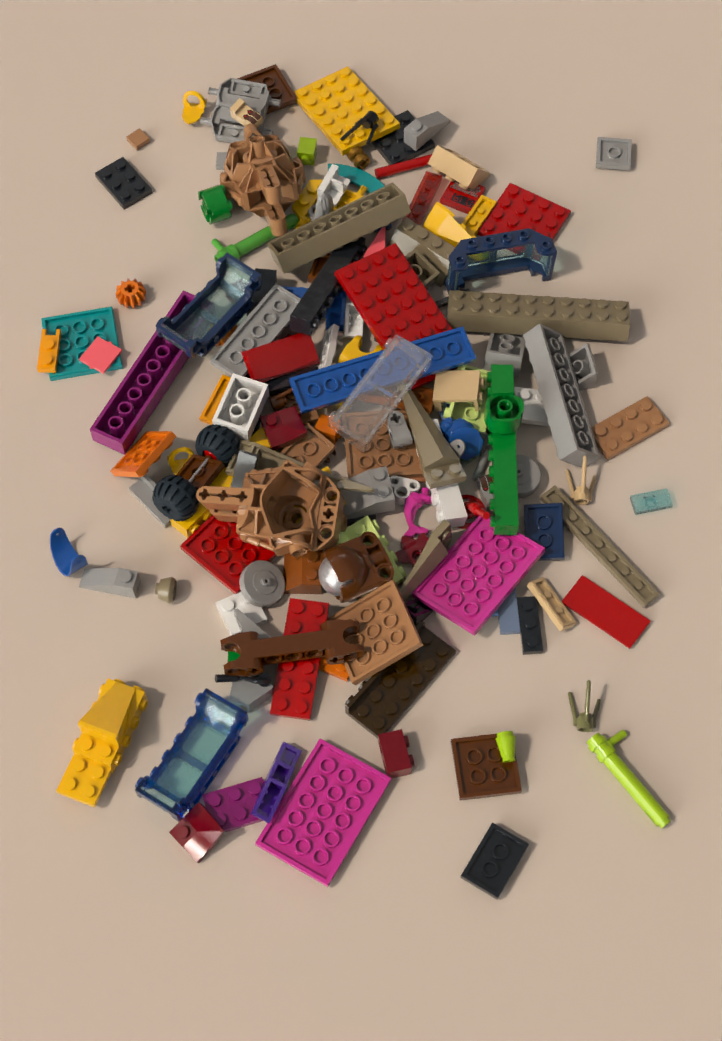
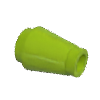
(506, 743)

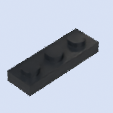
(529, 625)

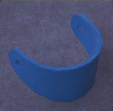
(64, 554)

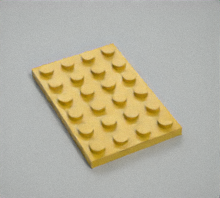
(340, 102)

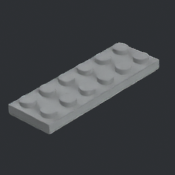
(259, 328)

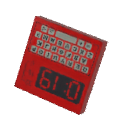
(459, 198)

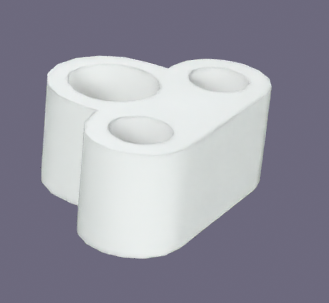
(404, 485)

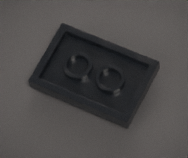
(123, 183)
(494, 861)

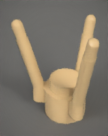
(581, 495)

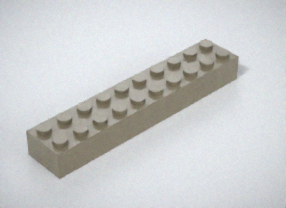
(521, 313)

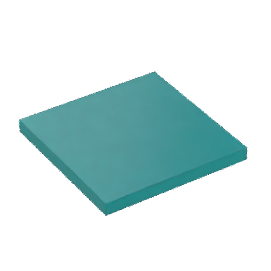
(77, 334)

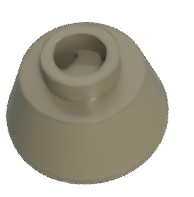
(166, 589)

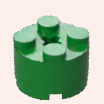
(214, 204)
(503, 412)

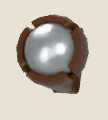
(355, 568)

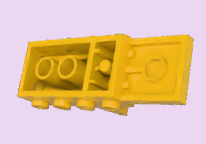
(103, 739)

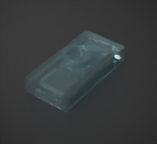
(651, 501)

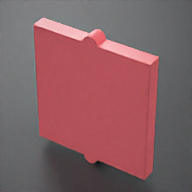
(100, 355)

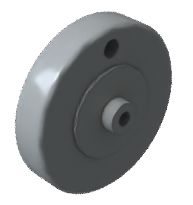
(527, 476)
(262, 583)

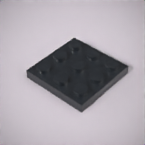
(393, 146)

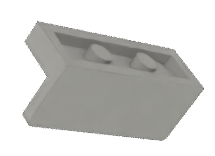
(143, 492)

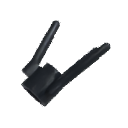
(368, 121)

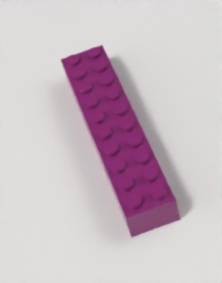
(141, 389)

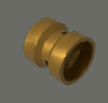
(357, 156)

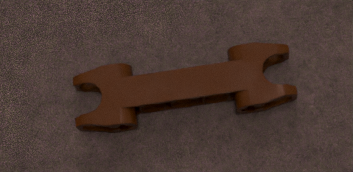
(294, 647)

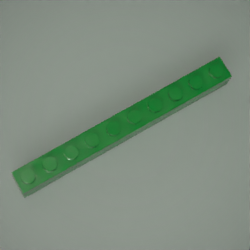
(504, 462)

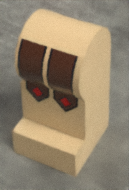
(245, 114)

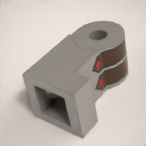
(483, 486)

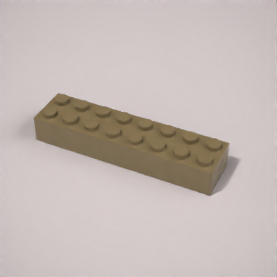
(339, 228)

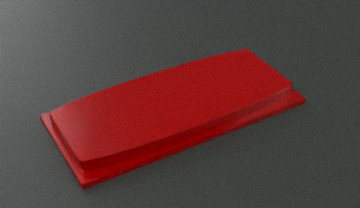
(280, 357)
(605, 611)

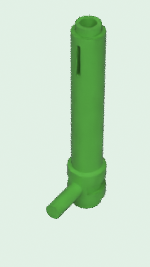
(251, 242)

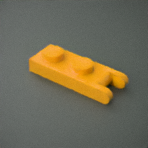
(48, 352)

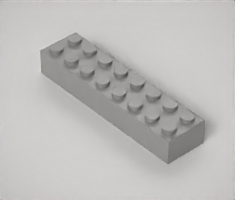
(560, 396)

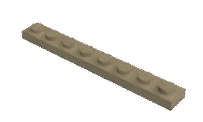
(602, 549)

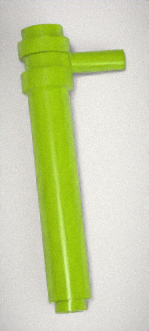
(607, 754)

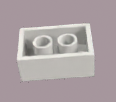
(241, 406)

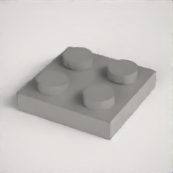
(613, 153)

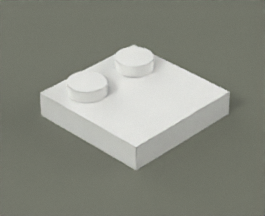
(533, 406)
(228, 605)

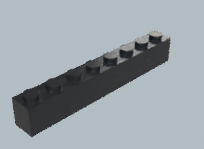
(324, 288)

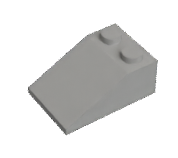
(505, 350)
(368, 503)

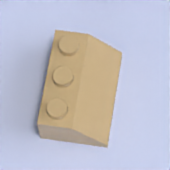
(457, 168)

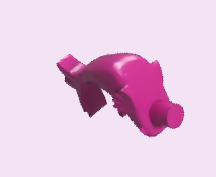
(411, 505)

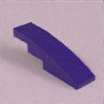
(276, 782)

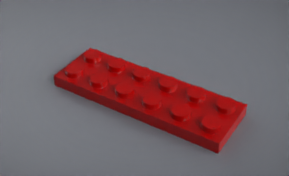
(298, 679)

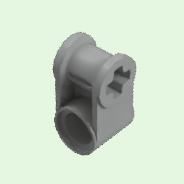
(399, 432)

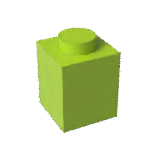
(307, 150)

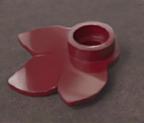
(411, 549)

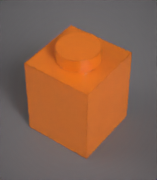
(323, 428)

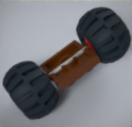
(177, 493)

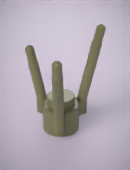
(585, 721)

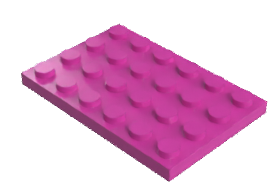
(478, 575)
(323, 812)

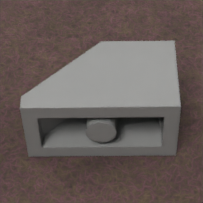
(249, 695)

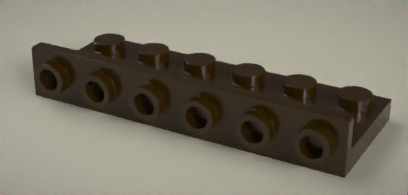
(396, 687)

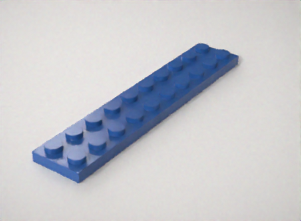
(336, 382)

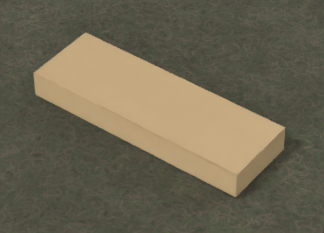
(551, 604)

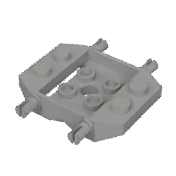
(255, 96)

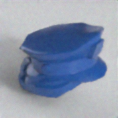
(465, 431)

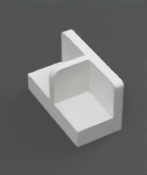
(333, 185)

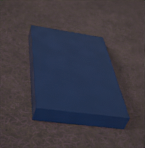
(545, 526)

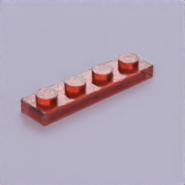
(424, 197)

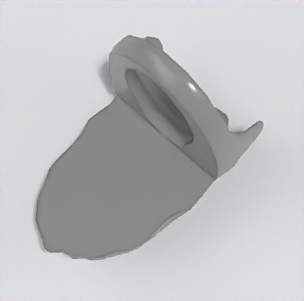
(323, 206)

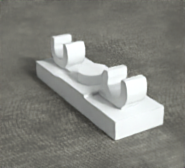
(329, 346)

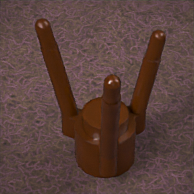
(279, 401)

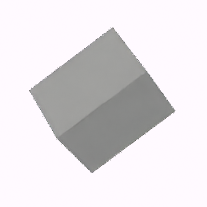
(584, 367)

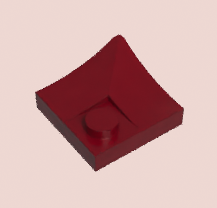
(283, 427)
(198, 832)

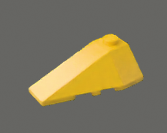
(443, 225)

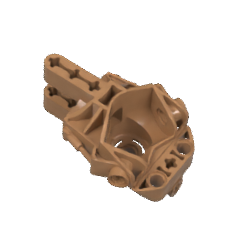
(266, 166)
(272, 493)

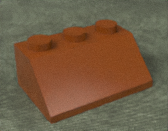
(302, 573)

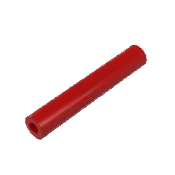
(402, 166)

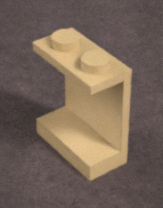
(458, 387)

